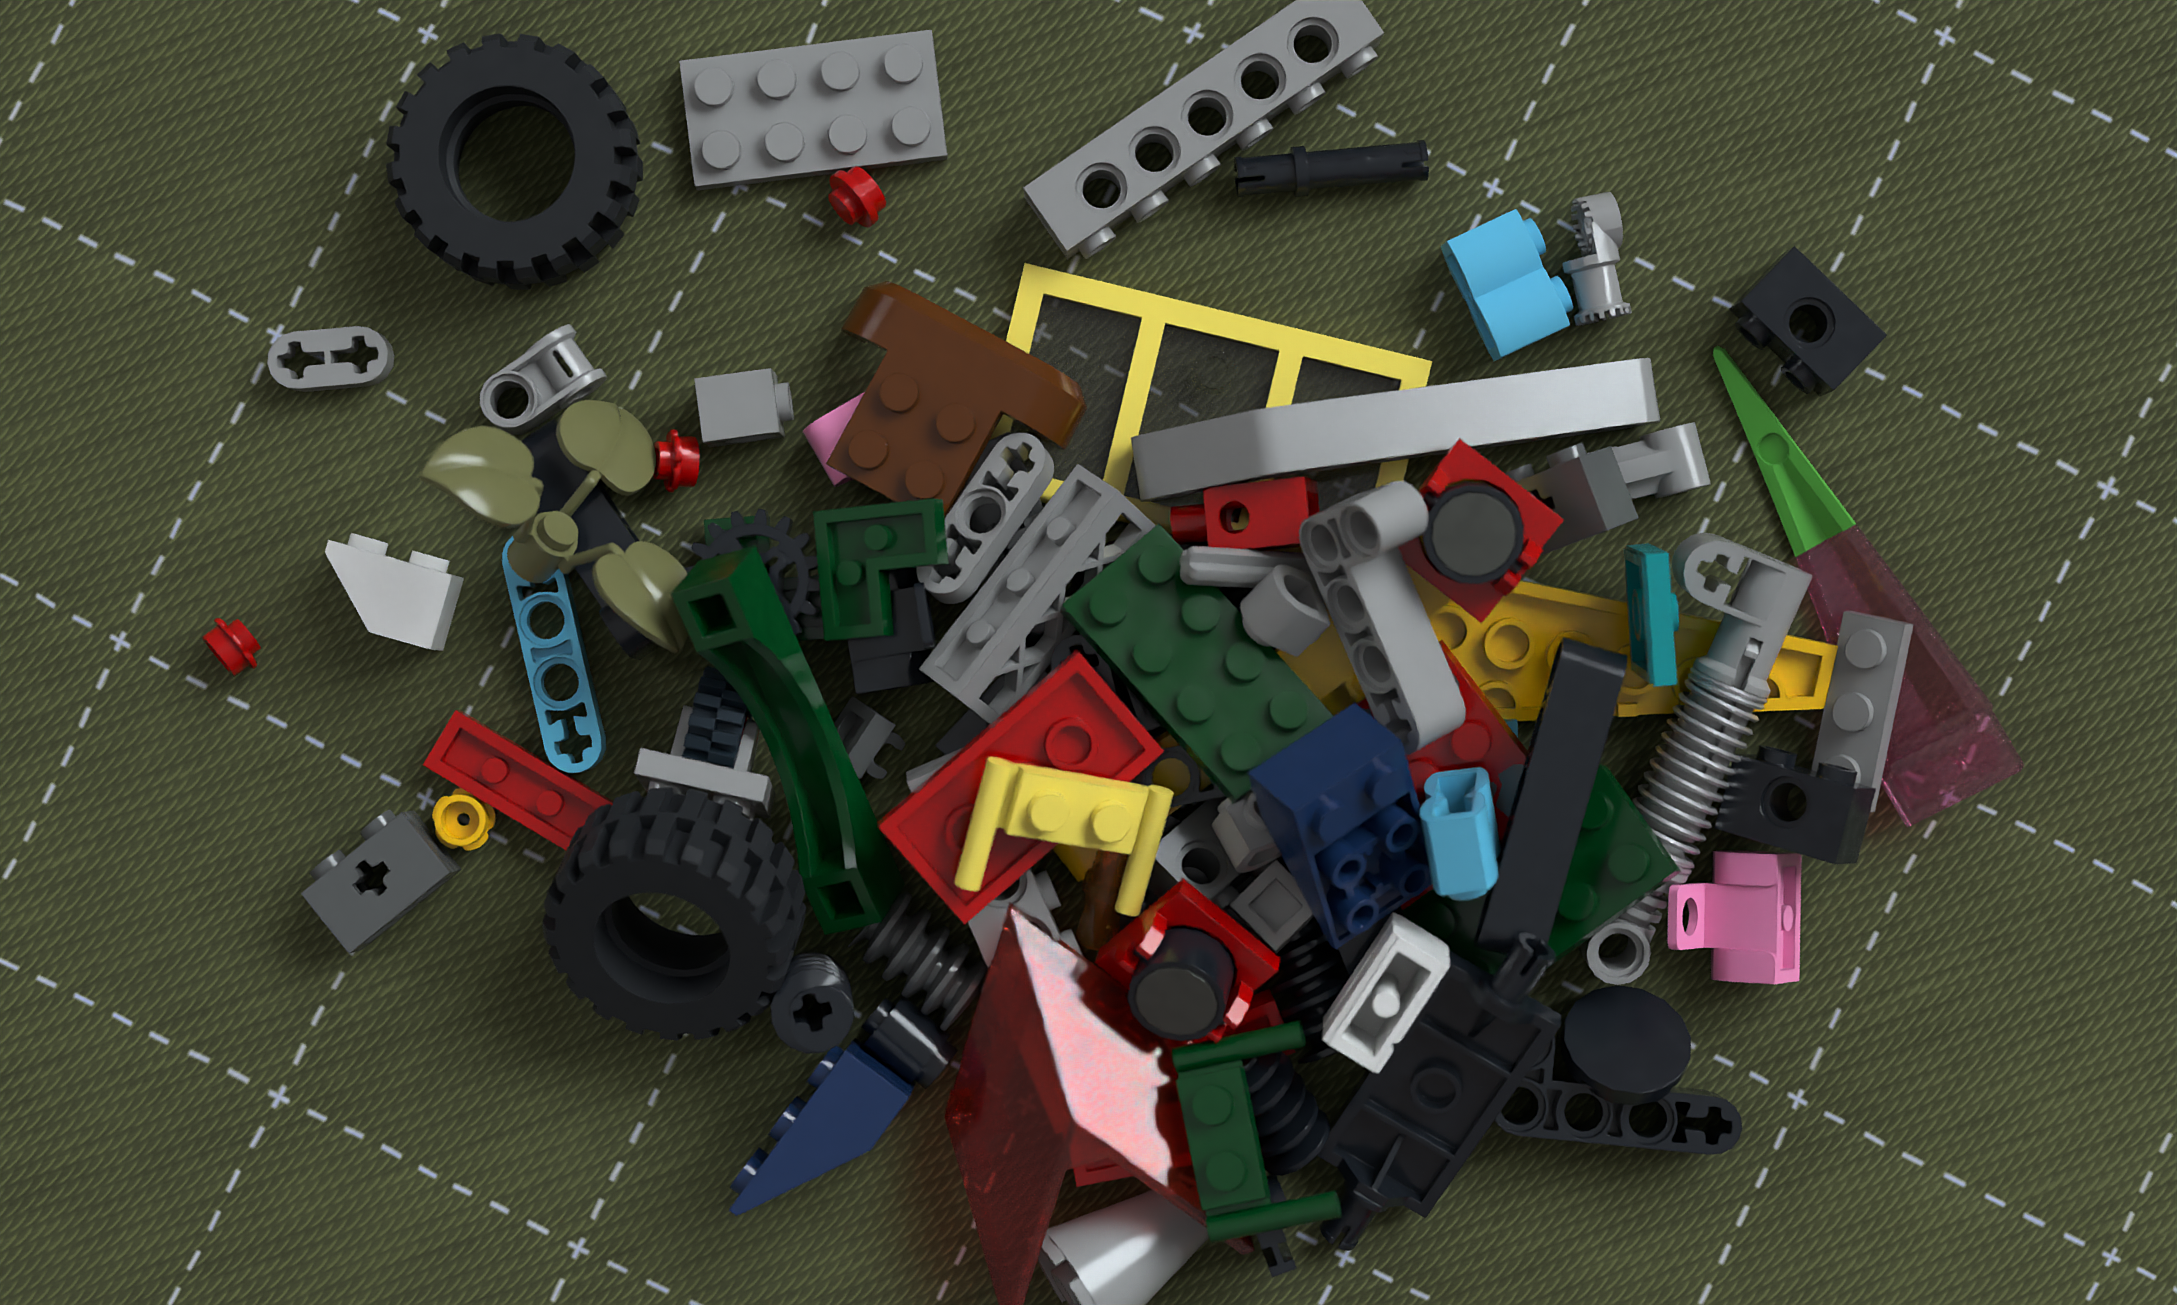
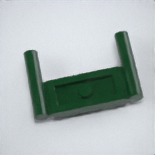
(1226, 1138)

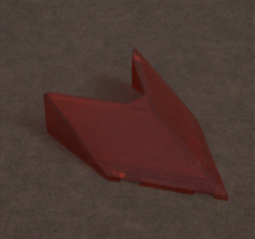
(1055, 1083)

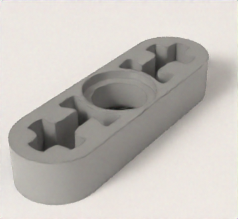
(980, 491)

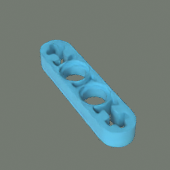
(542, 655)

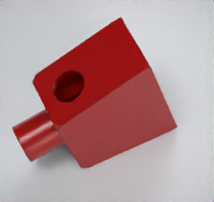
(1274, 514)

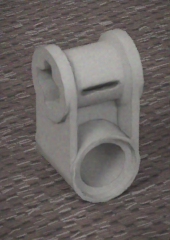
(544, 381)

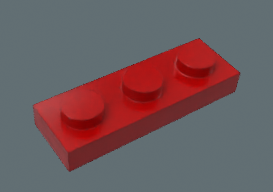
(512, 779)

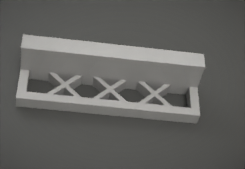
(1030, 591)

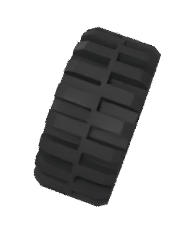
(461, 98)
(654, 973)

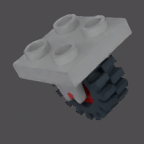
(712, 751)

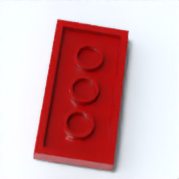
(1060, 724)

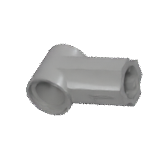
(1663, 462)

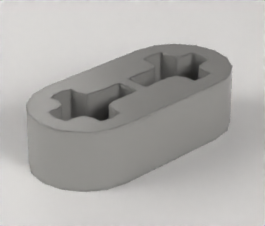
(329, 344)

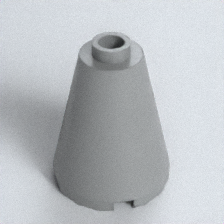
(1119, 1251)

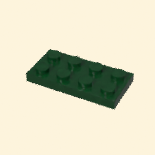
(1193, 663)
(1610, 872)

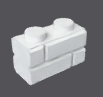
(1385, 992)

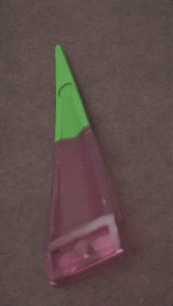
(1944, 725)

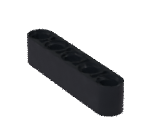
(1551, 795)

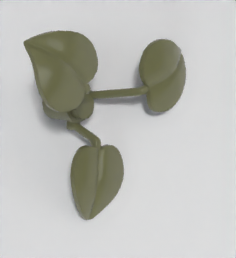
(493, 480)

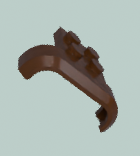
(941, 398)

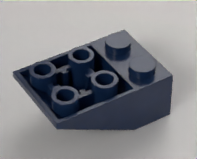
(1346, 821)
(840, 1122)

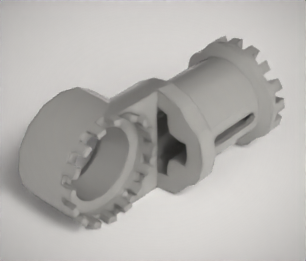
(1595, 273)

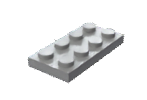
(813, 110)

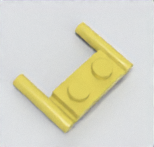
(1067, 811)

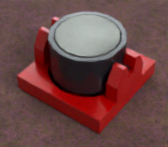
(1477, 533)
(1182, 976)

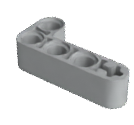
(1380, 612)

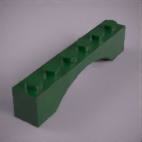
(748, 638)

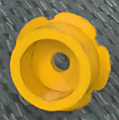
(449, 829)

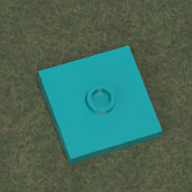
(1651, 614)

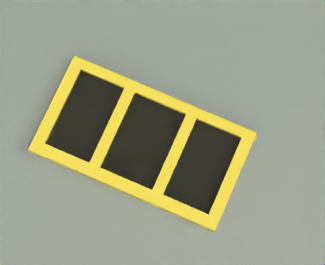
(1176, 363)

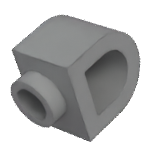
(1285, 610)
(1244, 834)

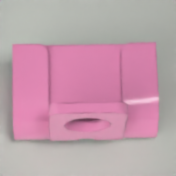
(1743, 916)

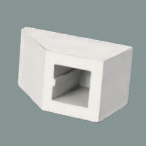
(395, 596)

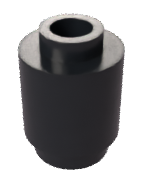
(908, 1041)

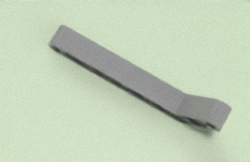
(1394, 426)

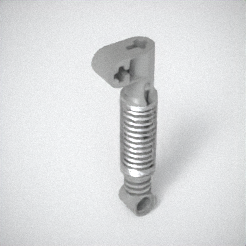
(1709, 727)

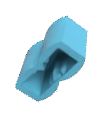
(1507, 284)
(1461, 832)

